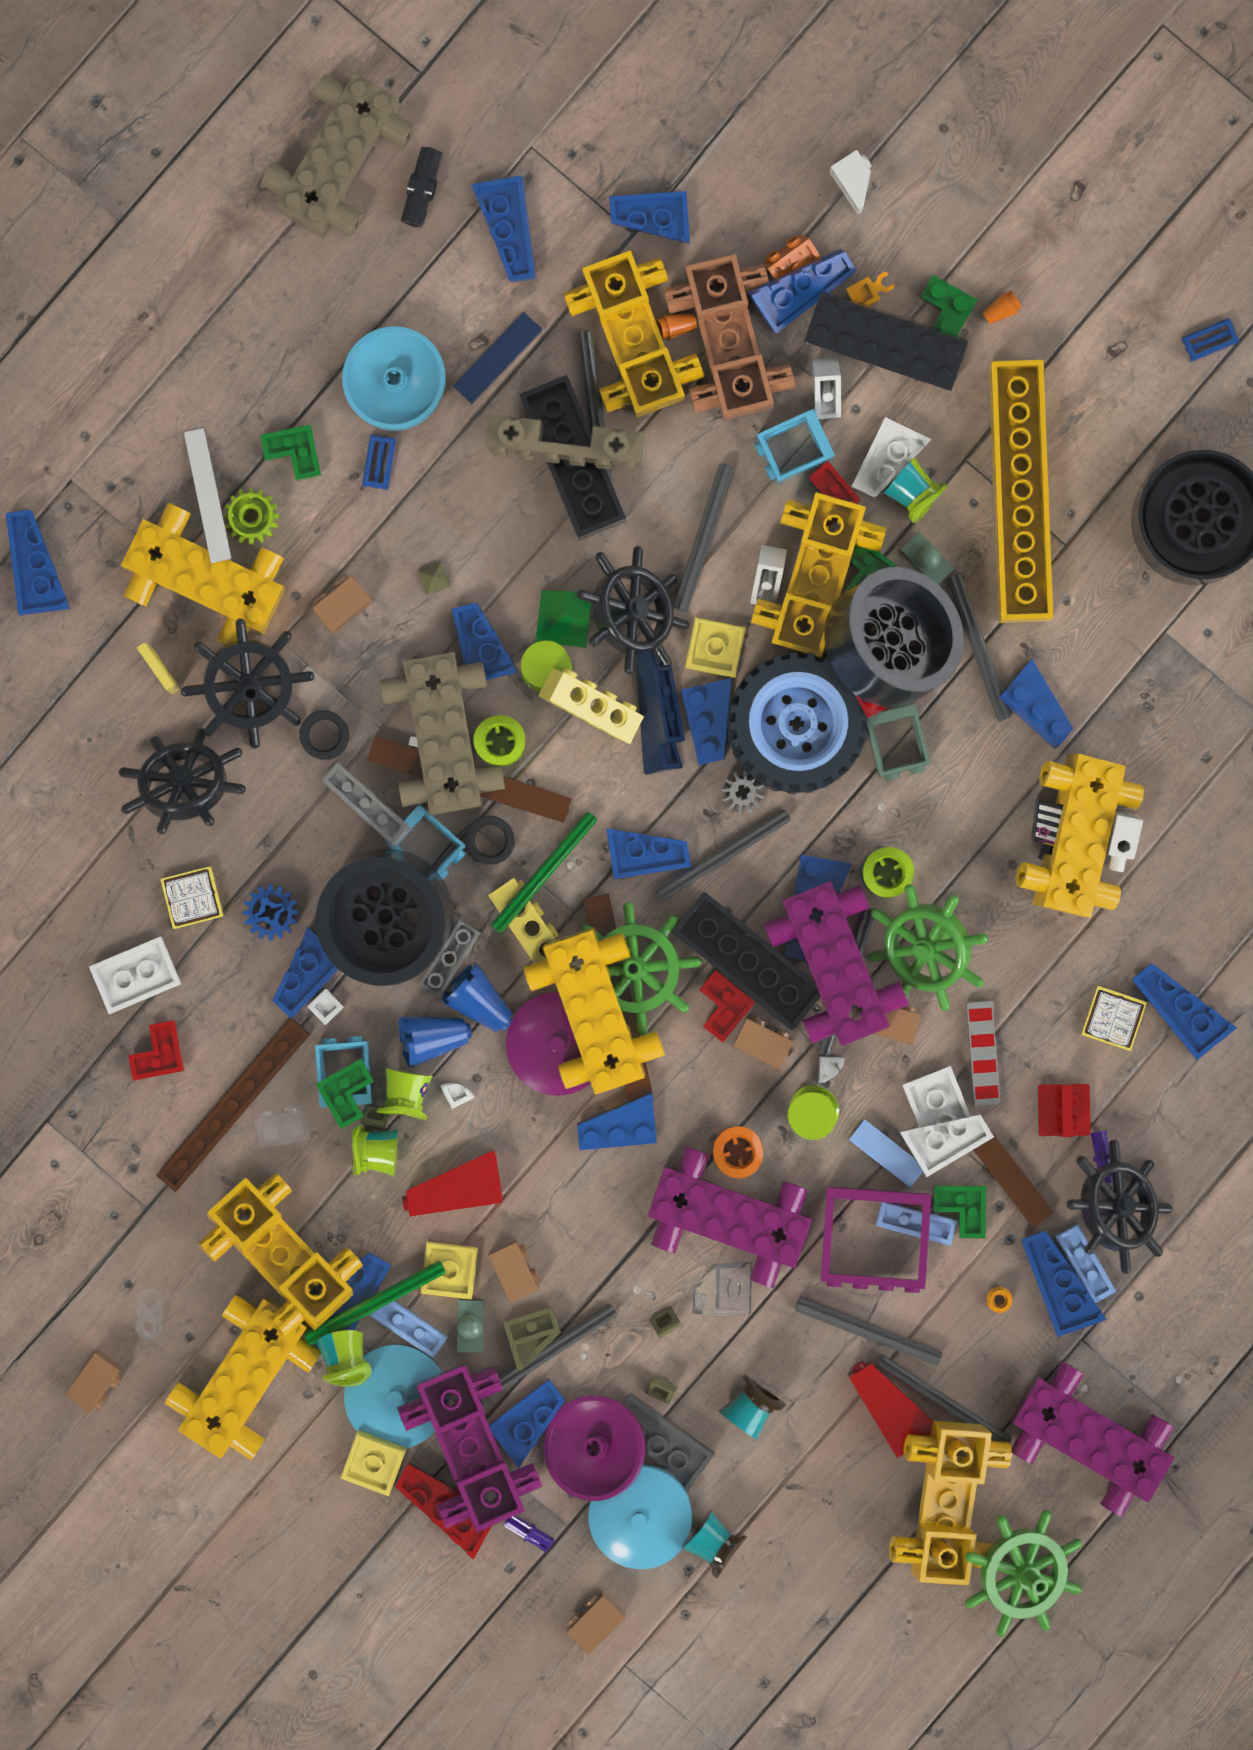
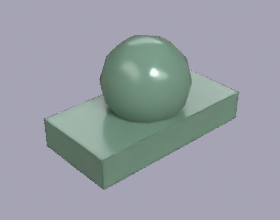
(926, 558)
(470, 1326)

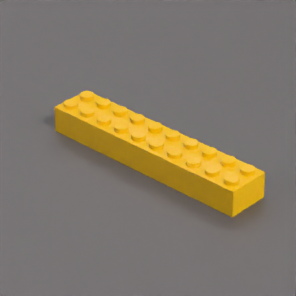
(1020, 491)

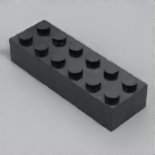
(886, 340)
(583, 490)
(747, 961)

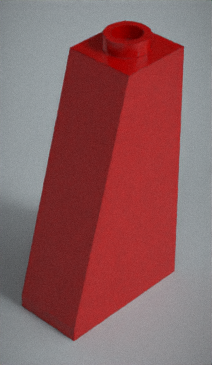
(461, 1187)
(889, 1406)

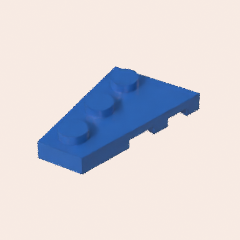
(481, 643)
(1036, 705)
(707, 718)
(305, 975)
(526, 1421)

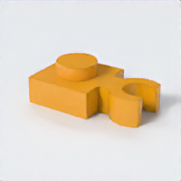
(867, 291)

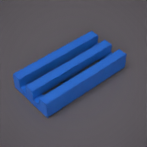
(1190, 348)
(385, 485)

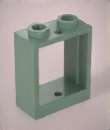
(890, 716)

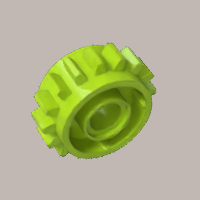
(241, 506)

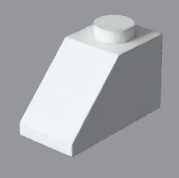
(853, 177)
(826, 387)
(768, 574)

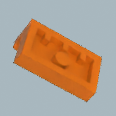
(796, 254)

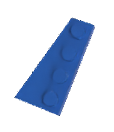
(508, 222)
(34, 573)
(813, 873)
(1185, 1014)
(1062, 1291)

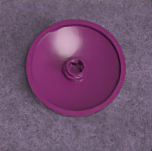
(540, 1042)
(594, 1448)

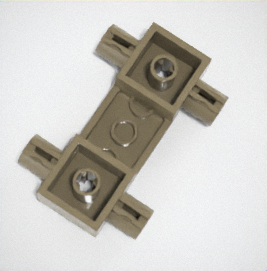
(337, 154)
(524, 439)
(442, 734)

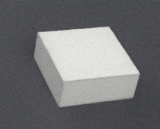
(325, 1006)

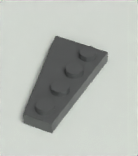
(669, 1444)

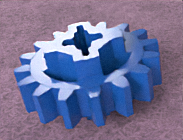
(266, 901)

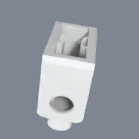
(1125, 827)

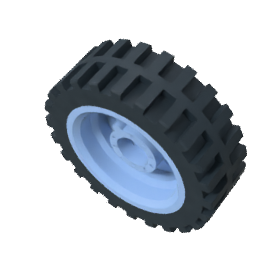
(755, 740)

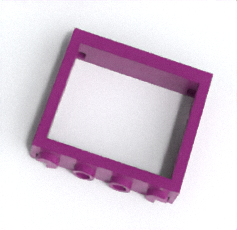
(861, 1281)

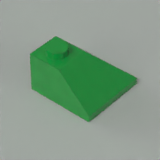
(563, 619)

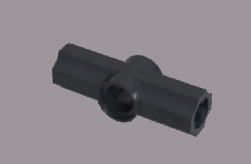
(421, 187)

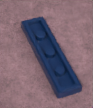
(497, 358)

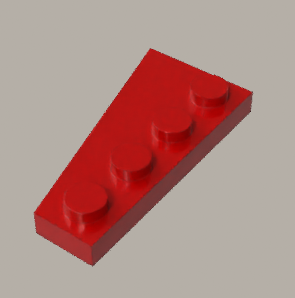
(425, 1493)

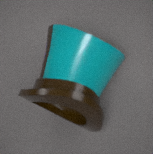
(751, 1408)
(713, 1543)

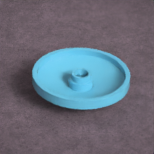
(394, 378)
(391, 1384)
(645, 1522)

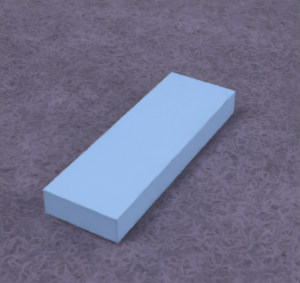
(886, 1153)
(909, 1221)
(1085, 1266)
(410, 1328)

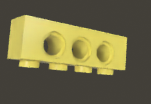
(558, 690)
(532, 912)

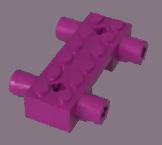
(836, 964)
(729, 1217)
(1092, 1439)
(469, 1447)

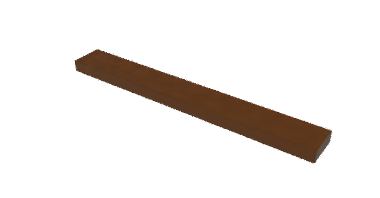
(515, 793)
(602, 919)
(233, 1104)

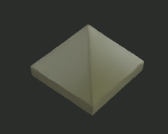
(434, 578)
(373, 1119)
(665, 1322)
(661, 1389)

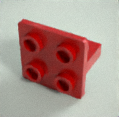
(1064, 1110)

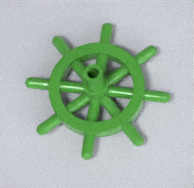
(928, 946)
(637, 967)
(1023, 1573)

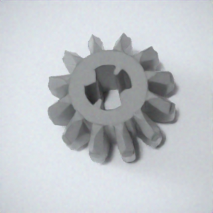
(734, 789)

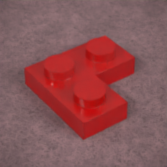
(830, 483)
(732, 1005)
(164, 1058)

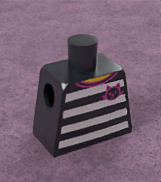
(1045, 825)

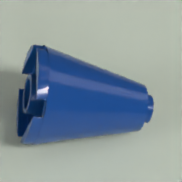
(478, 999)
(431, 1037)

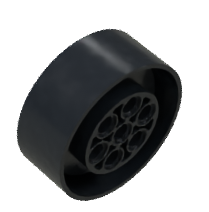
(1156, 523)
(915, 633)
(345, 934)

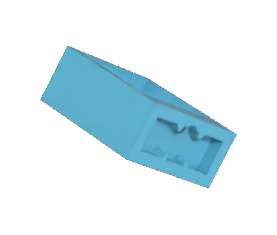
(819, 438)
(457, 854)
(352, 1043)

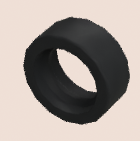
(324, 754)
(503, 854)

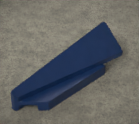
(662, 719)

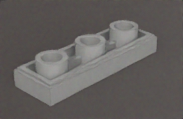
(440, 972)

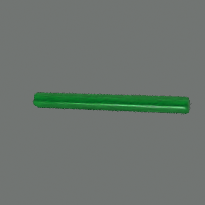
(544, 872)
(376, 1302)

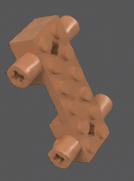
(728, 338)

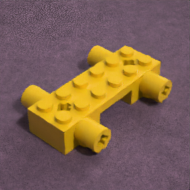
(633, 334)
(818, 569)
(190, 573)
(1080, 836)
(594, 1010)
(279, 1254)
(240, 1380)
(948, 1500)

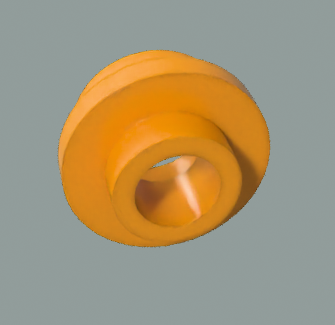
(1005, 1305)

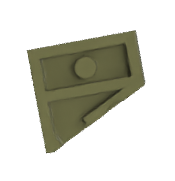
(531, 1335)

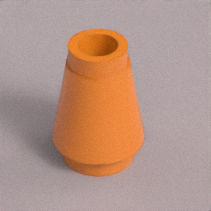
(1003, 307)
(676, 325)

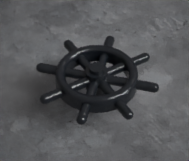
(633, 610)
(247, 683)
(181, 781)
(1119, 1206)

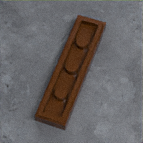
(1013, 1181)

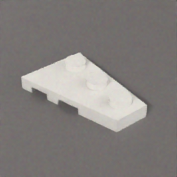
(887, 457)
(945, 1142)

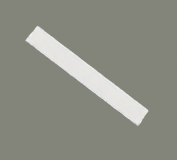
(207, 495)

